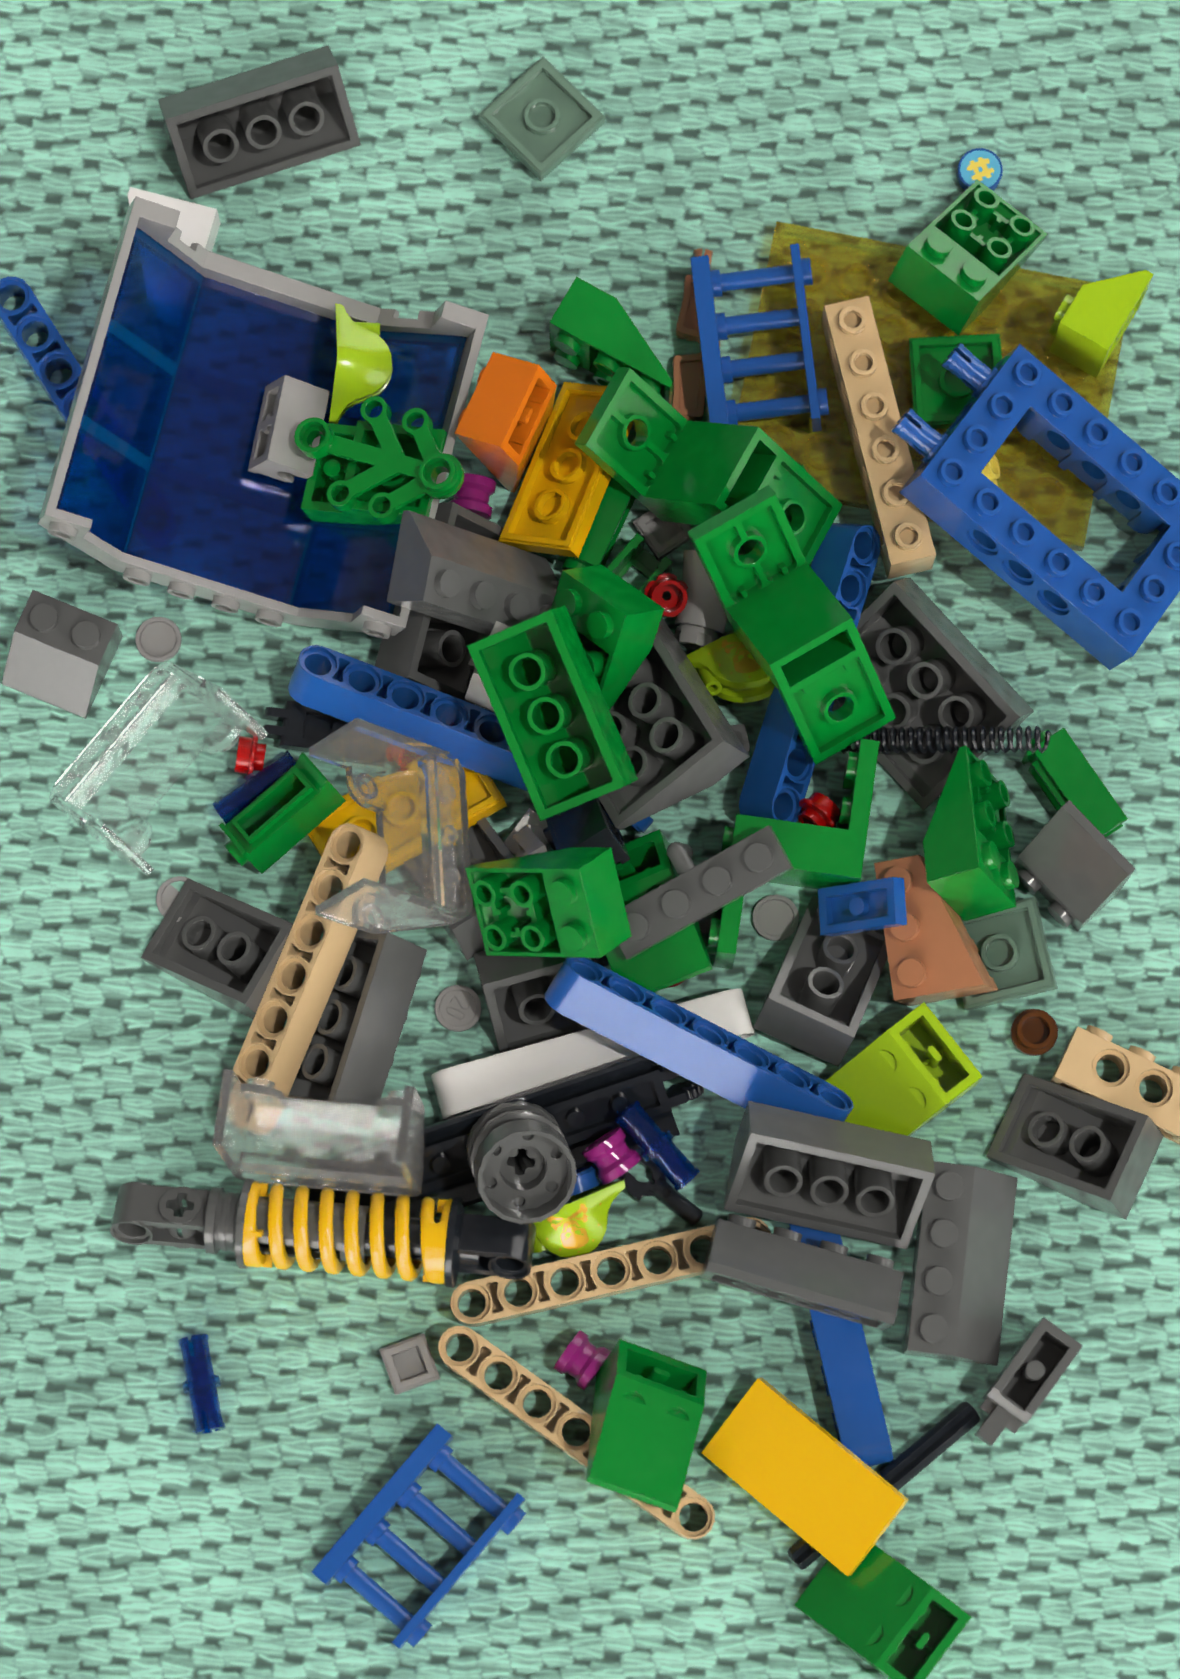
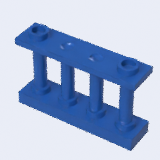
(716, 327)
(374, 1529)

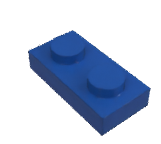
(862, 906)

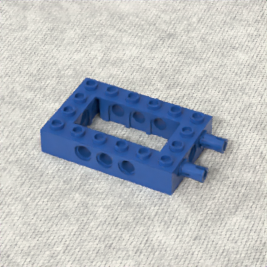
(1009, 540)

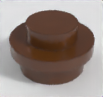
(1034, 1032)

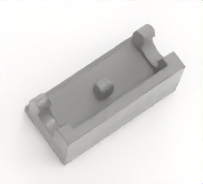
(283, 408)

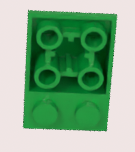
(966, 256)
(599, 336)
(612, 622)
(971, 841)
(550, 904)
(675, 957)
(644, 1424)
(884, 1615)

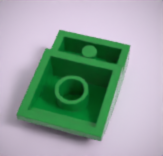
(335, 468)

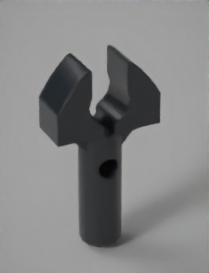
(664, 1192)

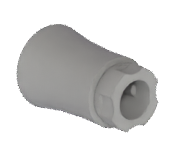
(703, 616)

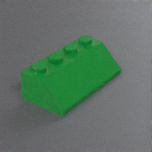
(552, 712)

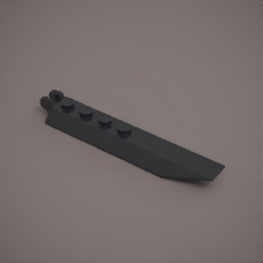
(582, 1108)

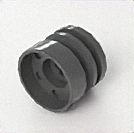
(533, 1182)

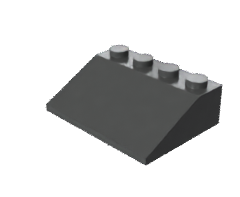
(931, 681)
(670, 733)

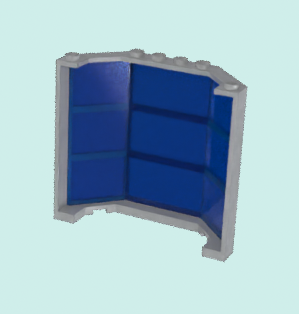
(170, 418)

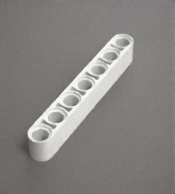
(561, 1058)

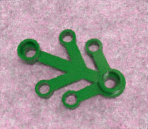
(385, 462)

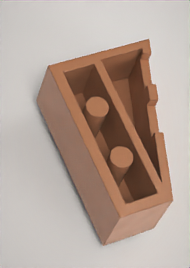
(932, 953)

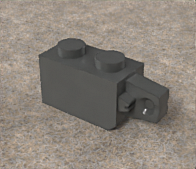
(1026, 1380)

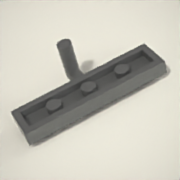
(702, 888)

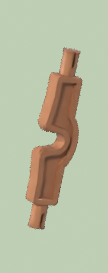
(688, 369)

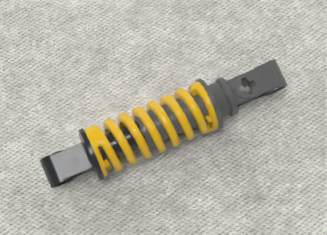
(279, 1230)

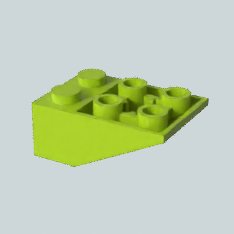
(906, 1075)

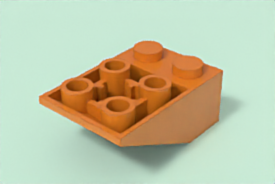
(507, 416)

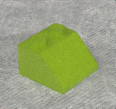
(1096, 319)

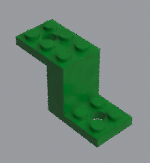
(696, 467)
(792, 624)
(818, 853)

